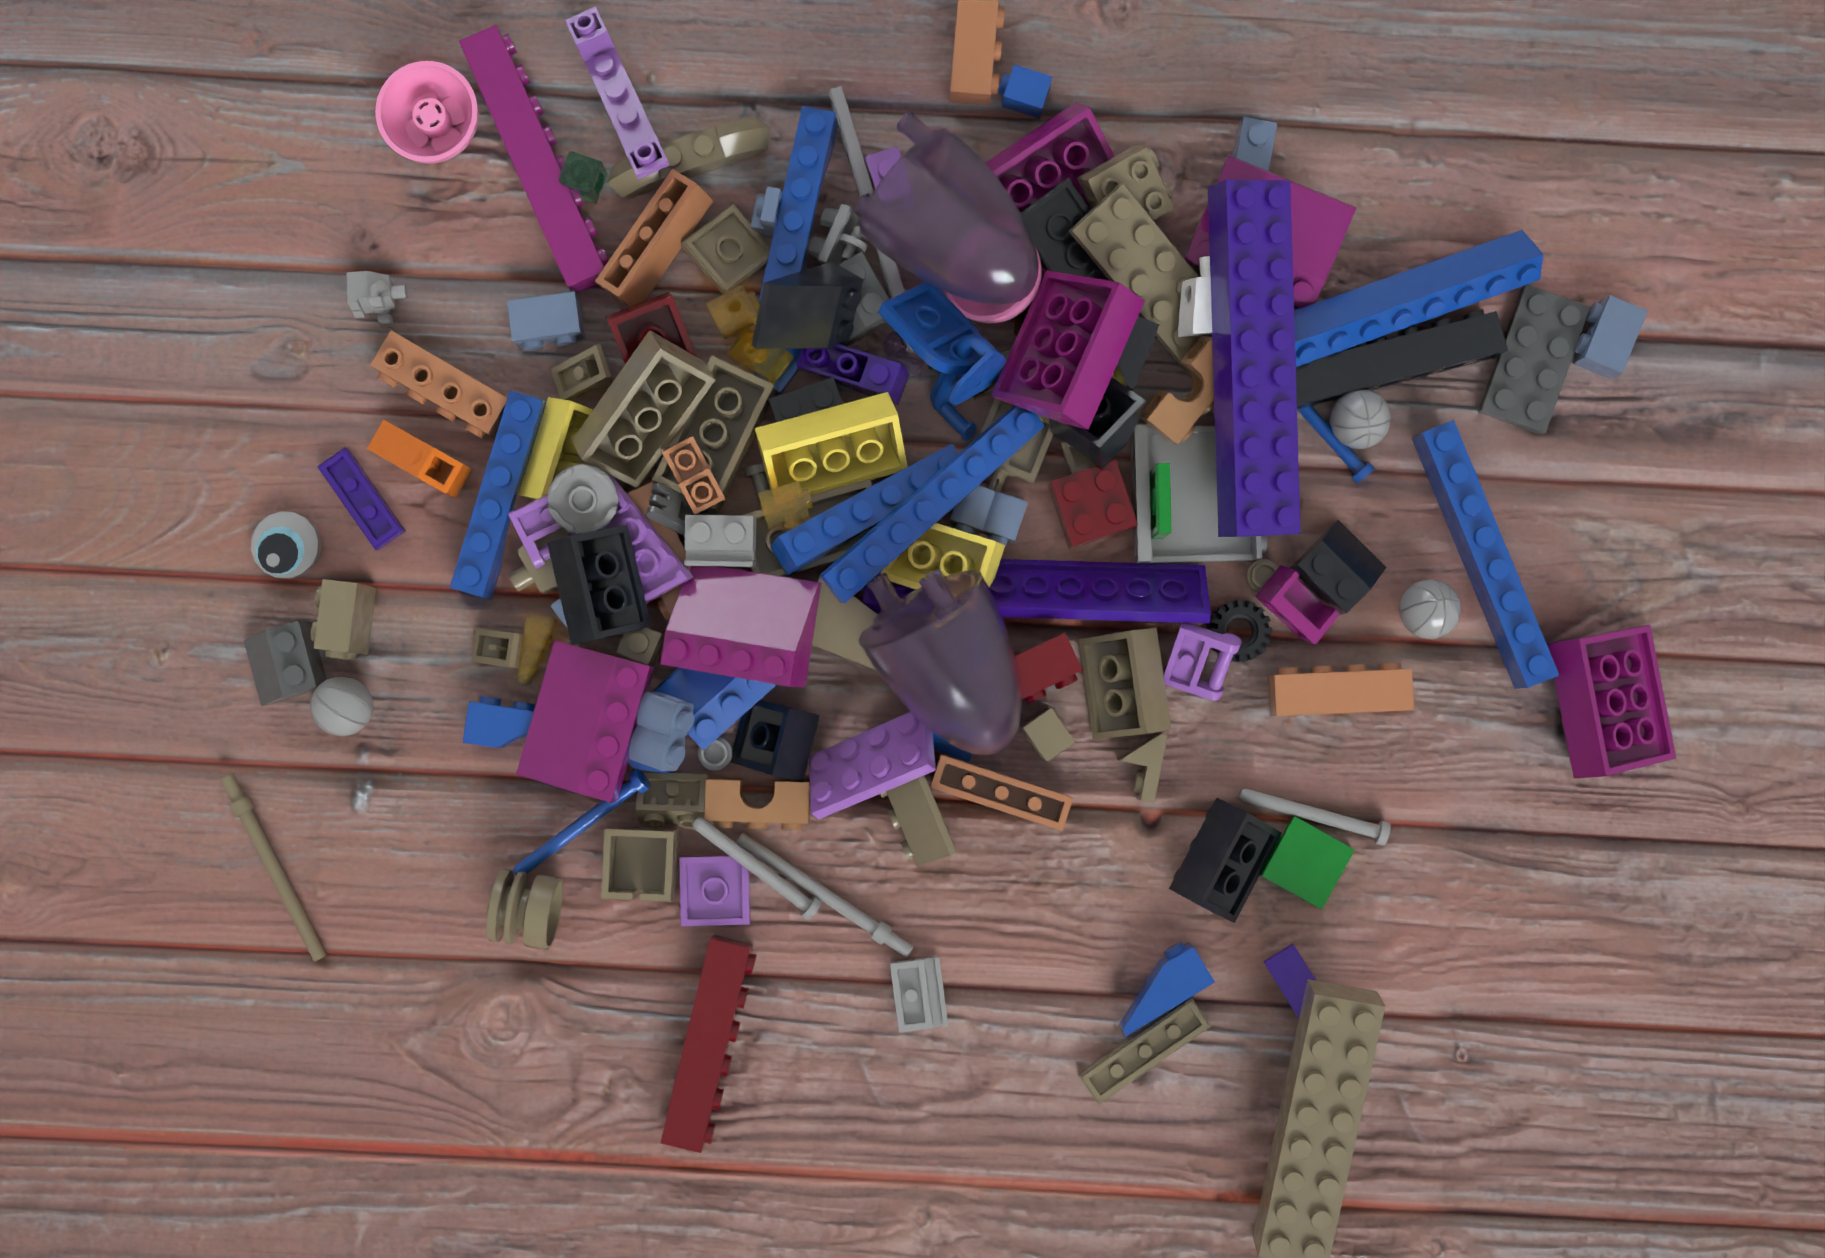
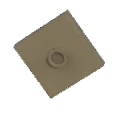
(728, 250)

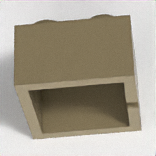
(639, 861)

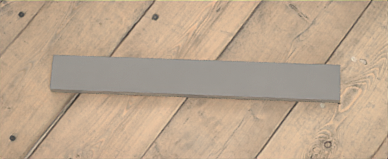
(863, 184)

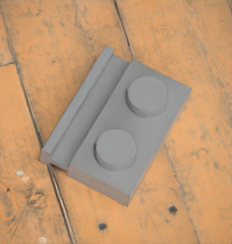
(720, 540)
(918, 994)

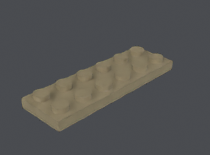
(1140, 257)

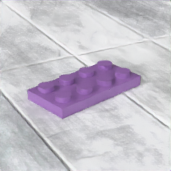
(870, 764)

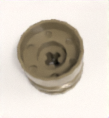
(518, 908)

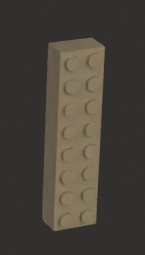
(1318, 1121)

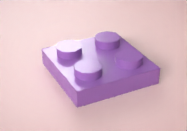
(714, 891)

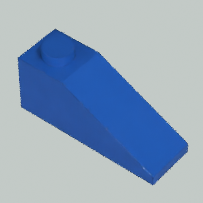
(1170, 983)

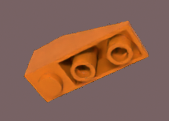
(419, 459)

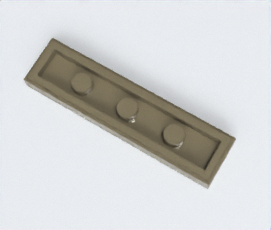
(1144, 1050)

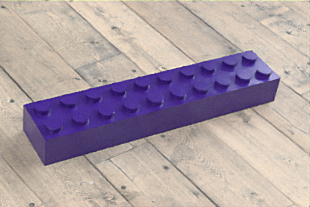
(1254, 357)

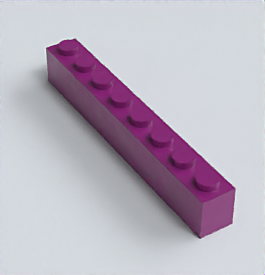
(534, 158)

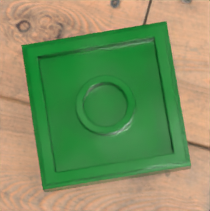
(1160, 501)
(1307, 862)

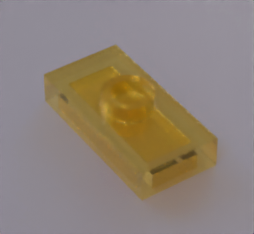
(765, 362)

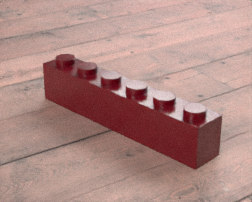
(707, 1043)

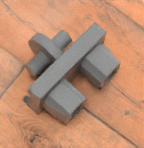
(842, 237)

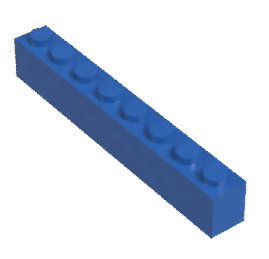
(1415, 296)
(1485, 556)

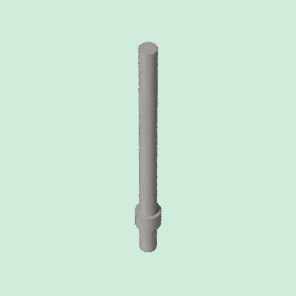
(879, 932)

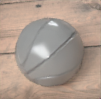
(1360, 419)
(1430, 609)
(341, 706)

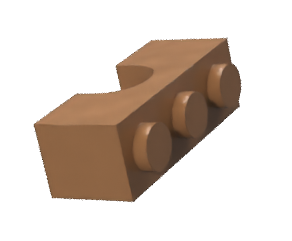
(1176, 417)
(727, 805)

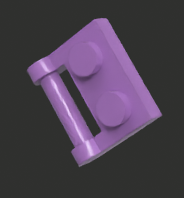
(532, 523)
(1190, 656)

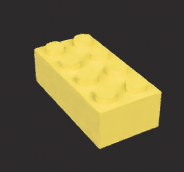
(834, 445)

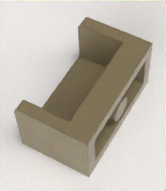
(1047, 734)

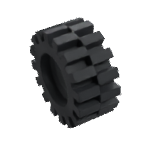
(1254, 616)

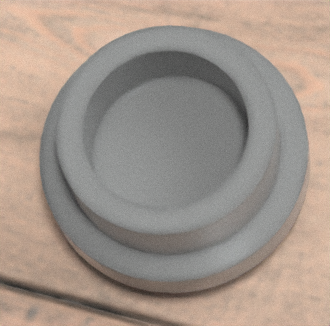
(716, 755)

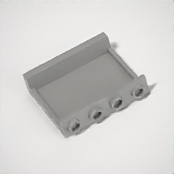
(1192, 502)

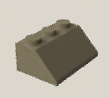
(1124, 684)
(921, 822)

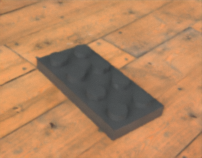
(1537, 359)

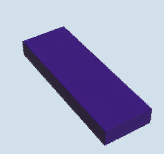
(361, 498)

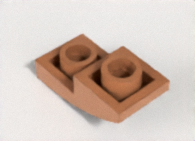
(693, 475)

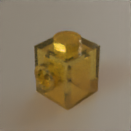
(734, 311)
(785, 506)

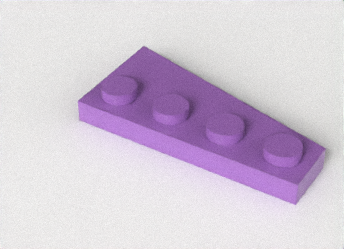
(656, 562)

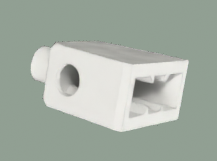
(1195, 303)

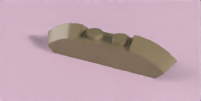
(696, 155)

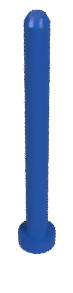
(1343, 451)
(637, 782)

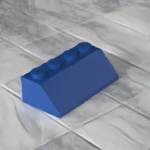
(715, 698)

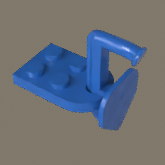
(948, 345)

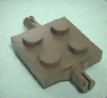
(1025, 461)

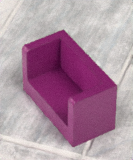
(1296, 605)

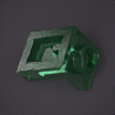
(584, 175)

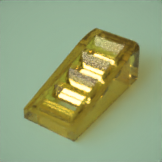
(535, 642)

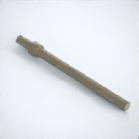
(242, 808)

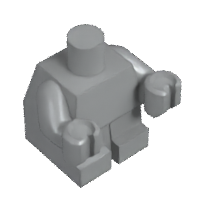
(373, 294)

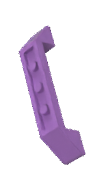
(617, 93)

